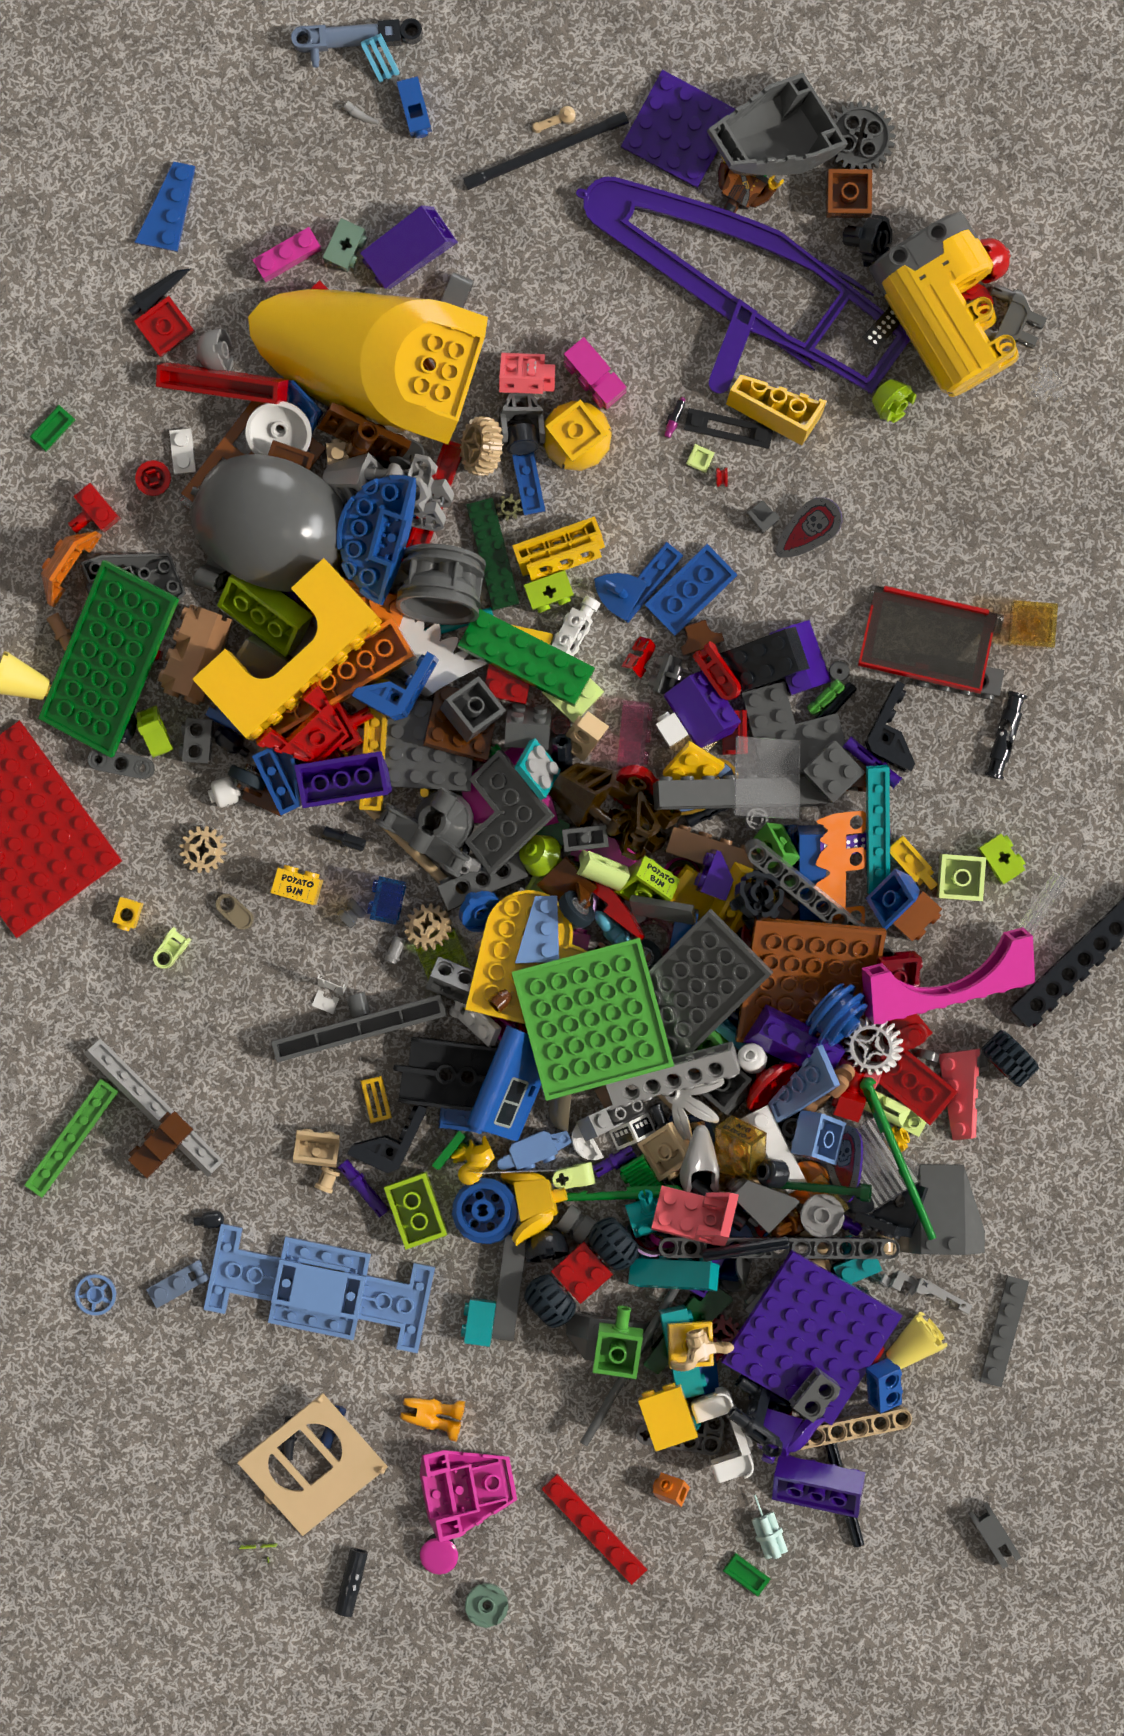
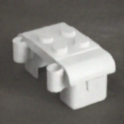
(737, 1462)

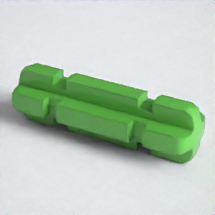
(825, 697)

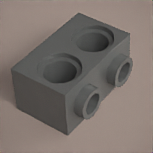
(203, 741)
(451, 980)
(810, 1391)

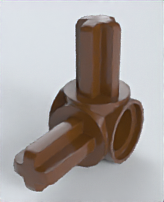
(789, 1226)

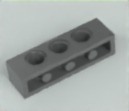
(992, 686)
(452, 900)

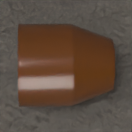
(500, 1000)

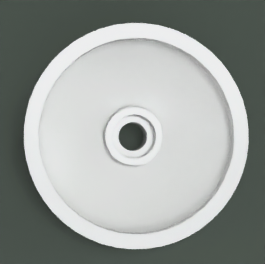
(262, 427)

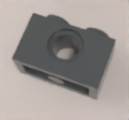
(585, 838)

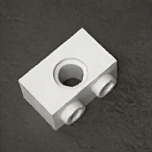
(671, 729)

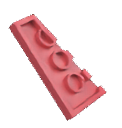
(960, 1072)

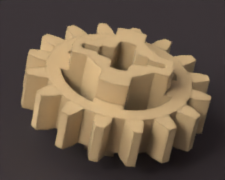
(201, 860)
(421, 921)

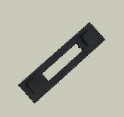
(698, 420)

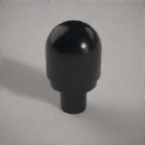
(210, 1219)

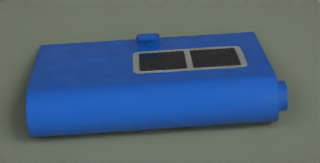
(507, 1088)

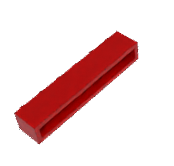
(221, 383)

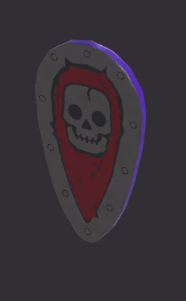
(810, 527)
(849, 1161)

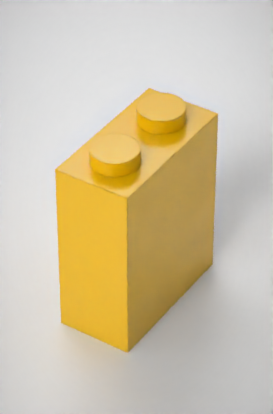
(667, 1416)

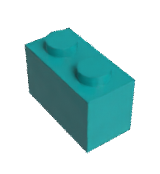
(479, 1322)

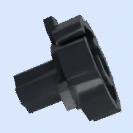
(870, 238)
(756, 897)

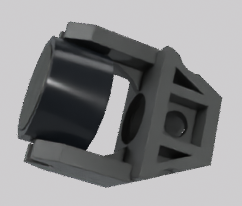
(523, 436)

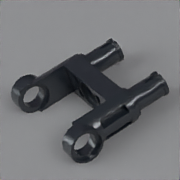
(753, 1420)

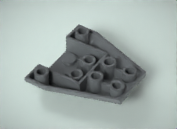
(153, 568)

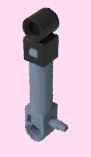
(350, 36)

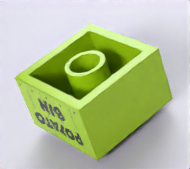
(649, 881)

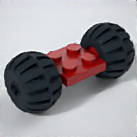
(581, 1272)

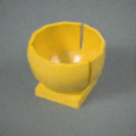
(577, 435)

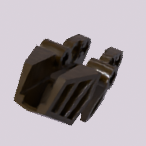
(585, 787)

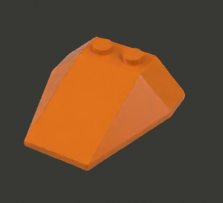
(59, 565)

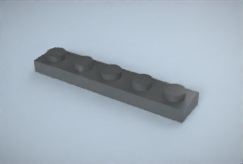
(1004, 1331)

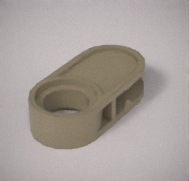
(238, 914)

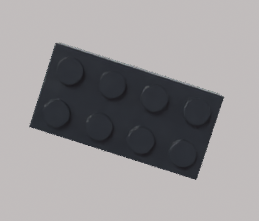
(767, 659)

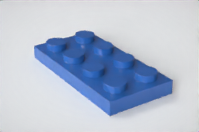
(691, 590)

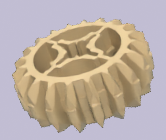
(481, 446)

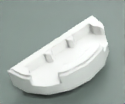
(588, 1149)

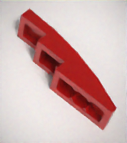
(618, 909)

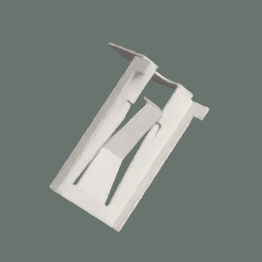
(324, 1003)

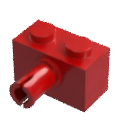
(94, 509)
(351, 724)
(852, 1101)

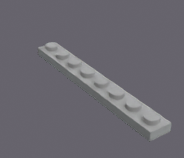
(149, 1103)

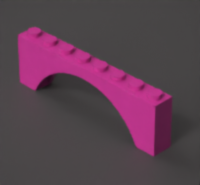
(1006, 968)

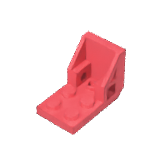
(695, 1216)

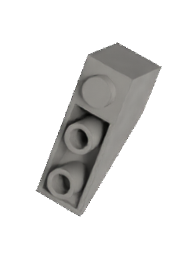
(609, 1119)

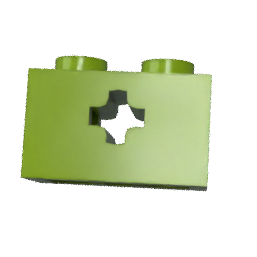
(558, 582)
(1002, 870)

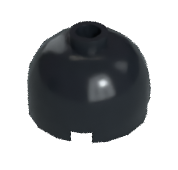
(546, 1245)

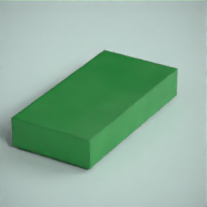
(52, 428)
(450, 1148)
(746, 1574)

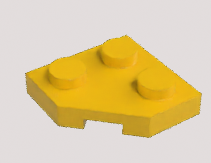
(693, 762)

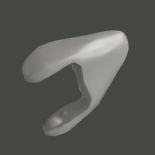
(700, 1157)

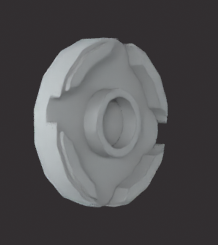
(822, 1215)

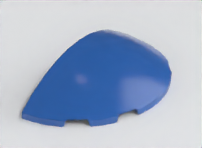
(376, 532)

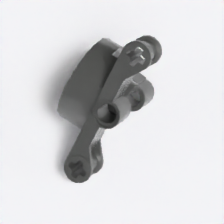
(419, 832)

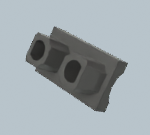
(668, 673)

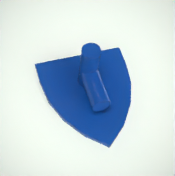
(619, 592)

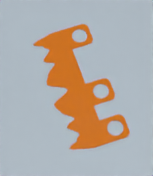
(837, 858)

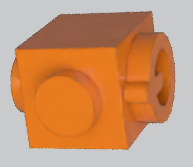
(670, 1489)

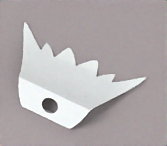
(449, 666)

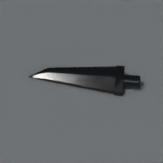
(153, 294)

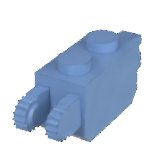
(534, 1149)

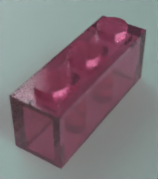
(634, 734)

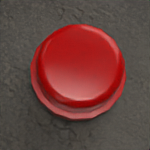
(153, 478)

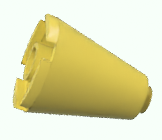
(21, 679)
(916, 1342)

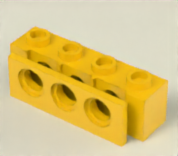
(568, 548)

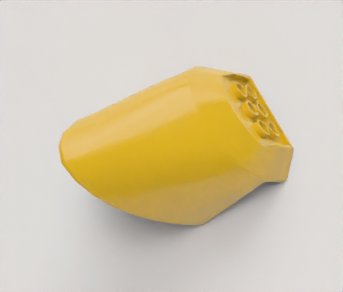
(372, 352)

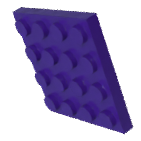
(674, 129)

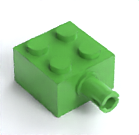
(618, 1347)

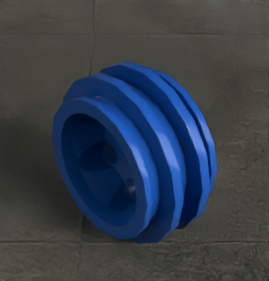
(837, 1015)
(503, 1225)

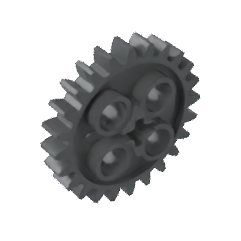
(879, 142)

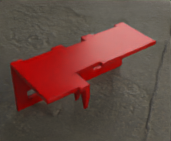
(647, 653)

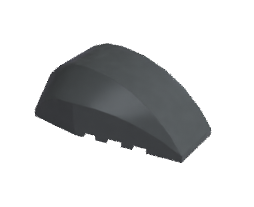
(778, 131)

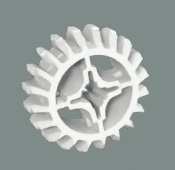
(881, 1048)

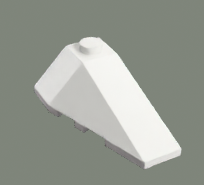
(776, 1144)

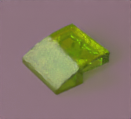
(450, 950)

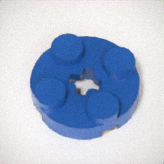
(472, 904)

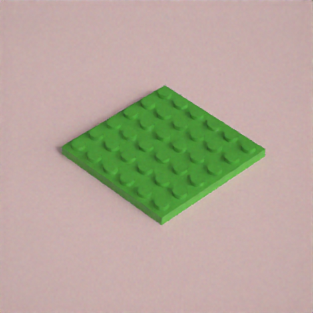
(592, 1019)

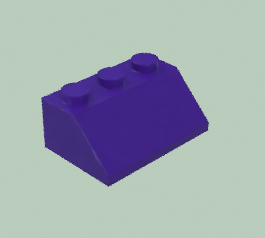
(818, 673)
(702, 710)

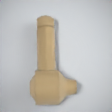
(566, 115)

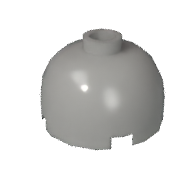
(213, 350)

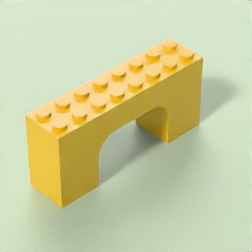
(341, 626)

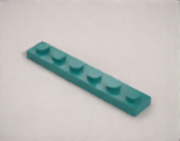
(877, 824)

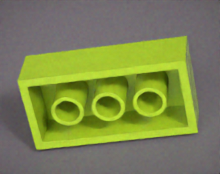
(266, 614)

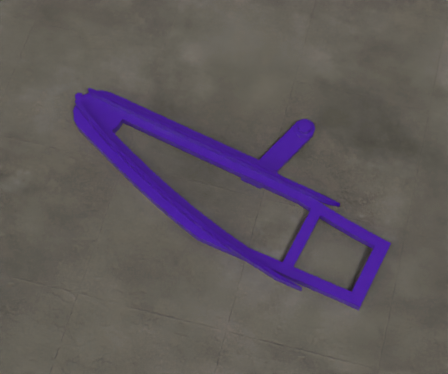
(611, 204)

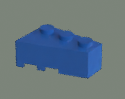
(280, 778)

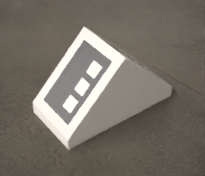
(632, 1131)

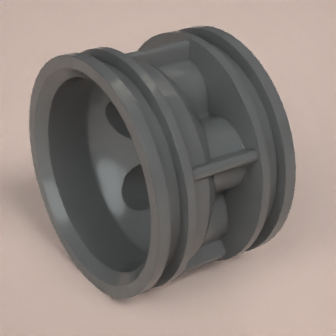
(441, 584)

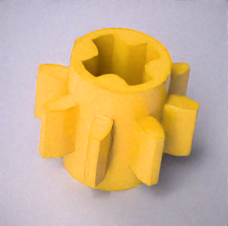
(901, 1137)

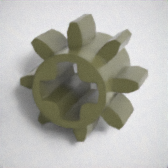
(510, 500)

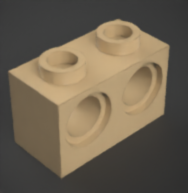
(585, 735)

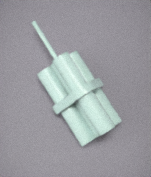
(769, 1534)

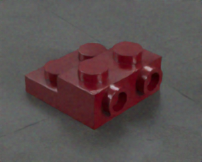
(904, 966)

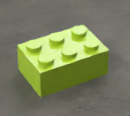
(416, 1210)

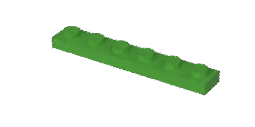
(71, 1138)

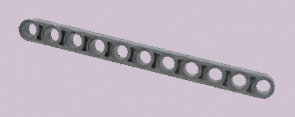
(810, 1253)

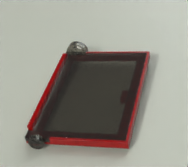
(928, 638)

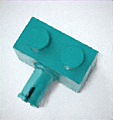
(642, 1213)
(855, 1269)

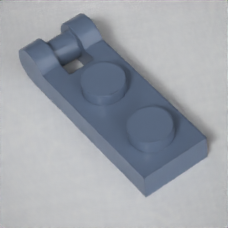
(177, 1284)

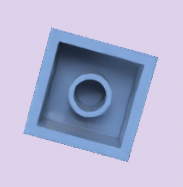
(818, 1137)

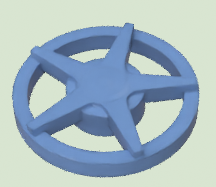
(95, 1294)

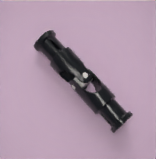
(1002, 745)

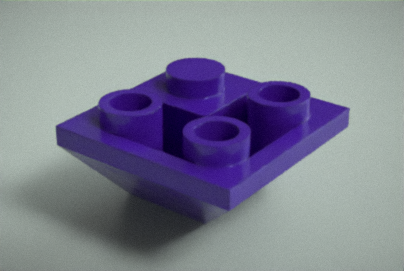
(715, 877)

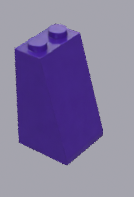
(408, 246)

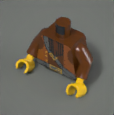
(745, 189)

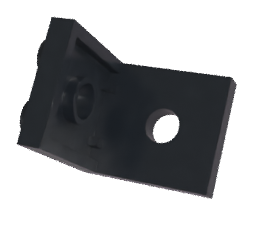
(891, 1219)

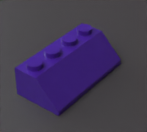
(343, 779)
(788, 1038)
(818, 1485)

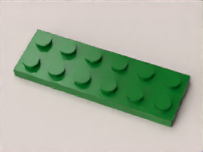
(526, 658)

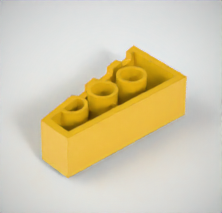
(776, 407)

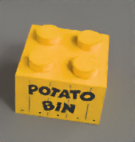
(296, 885)

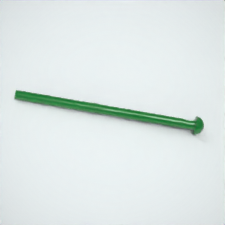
(884, 1127)
(631, 1193)

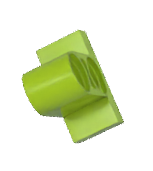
(153, 731)

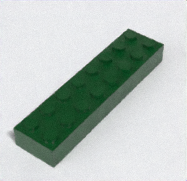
(493, 551)

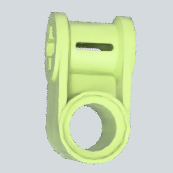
(171, 947)
(578, 1175)

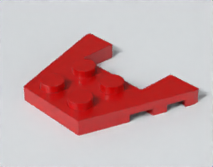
(315, 736)

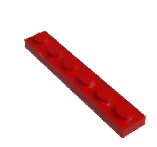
(594, 1529)

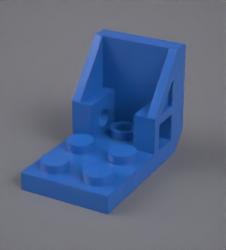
(382, 695)

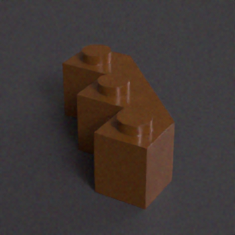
(159, 1144)

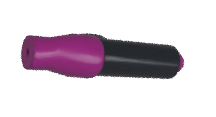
(673, 418)

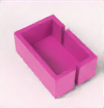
(594, 374)

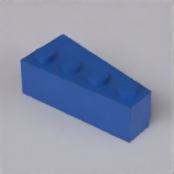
(809, 851)

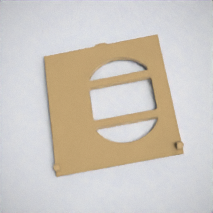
(317, 1500)

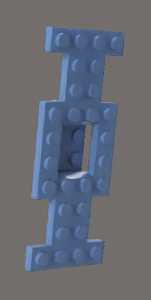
(315, 1296)

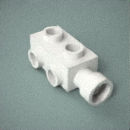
(572, 624)

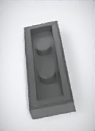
(663, 909)

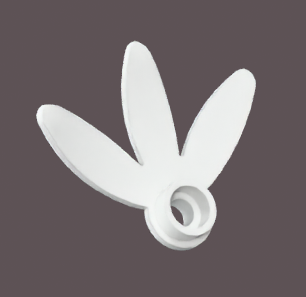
(684, 1100)

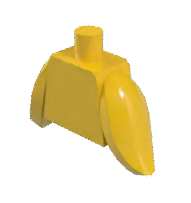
(535, 1202)

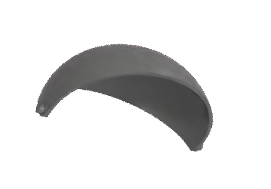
(266, 520)

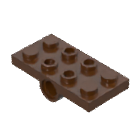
(362, 435)

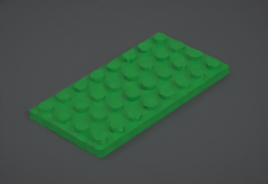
(108, 658)

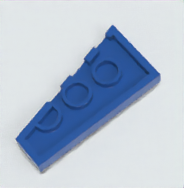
(167, 215)

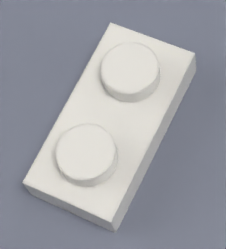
(182, 451)

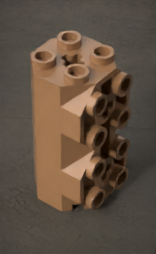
(197, 644)

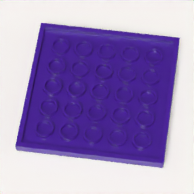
(808, 1323)

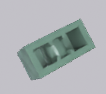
(345, 232)

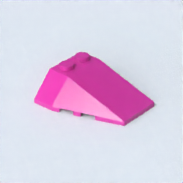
(464, 1490)

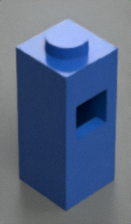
(414, 107)

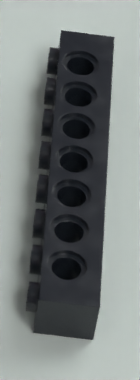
(1021, 1007)

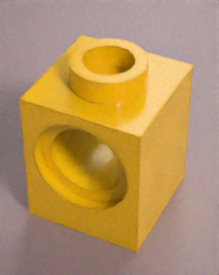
(134, 906)

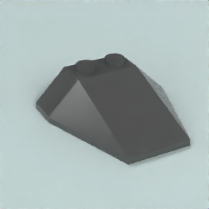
(951, 1213)

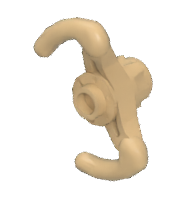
(700, 1349)

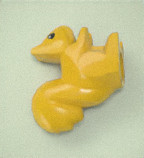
(477, 1159)

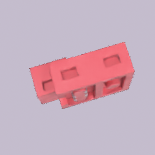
(526, 374)

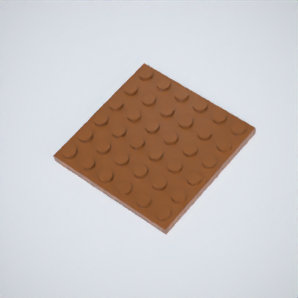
(807, 965)

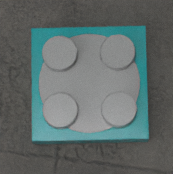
(537, 769)

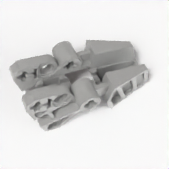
(350, 474)

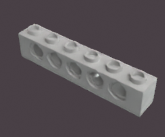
(722, 1054)

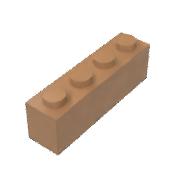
(694, 847)

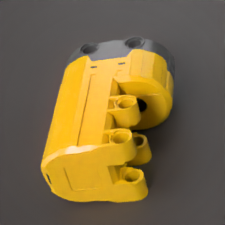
(924, 290)

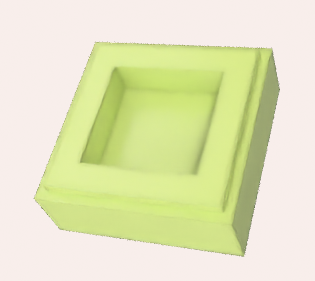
(700, 458)

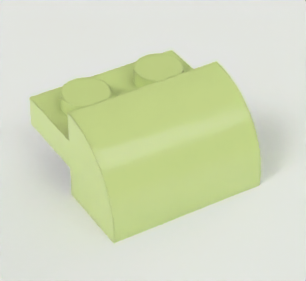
(603, 870)

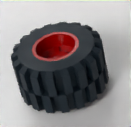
(1010, 1058)

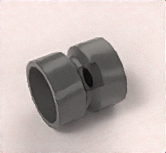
(575, 1224)

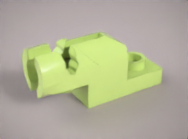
(899, 1115)

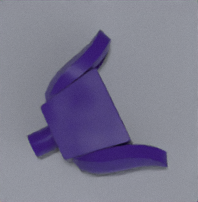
(791, 1430)

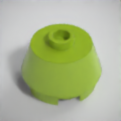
(892, 400)
(540, 855)

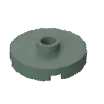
(486, 1616)

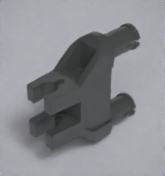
(1015, 317)

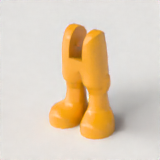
(427, 1417)

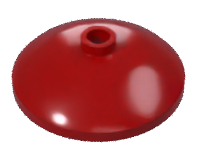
(768, 1083)

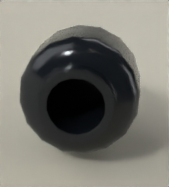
(773, 1173)

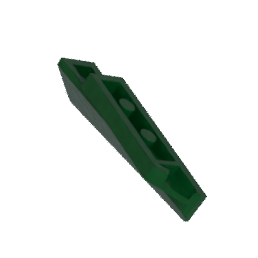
(702, 1310)

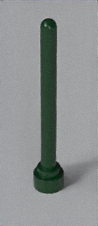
(861, 1192)

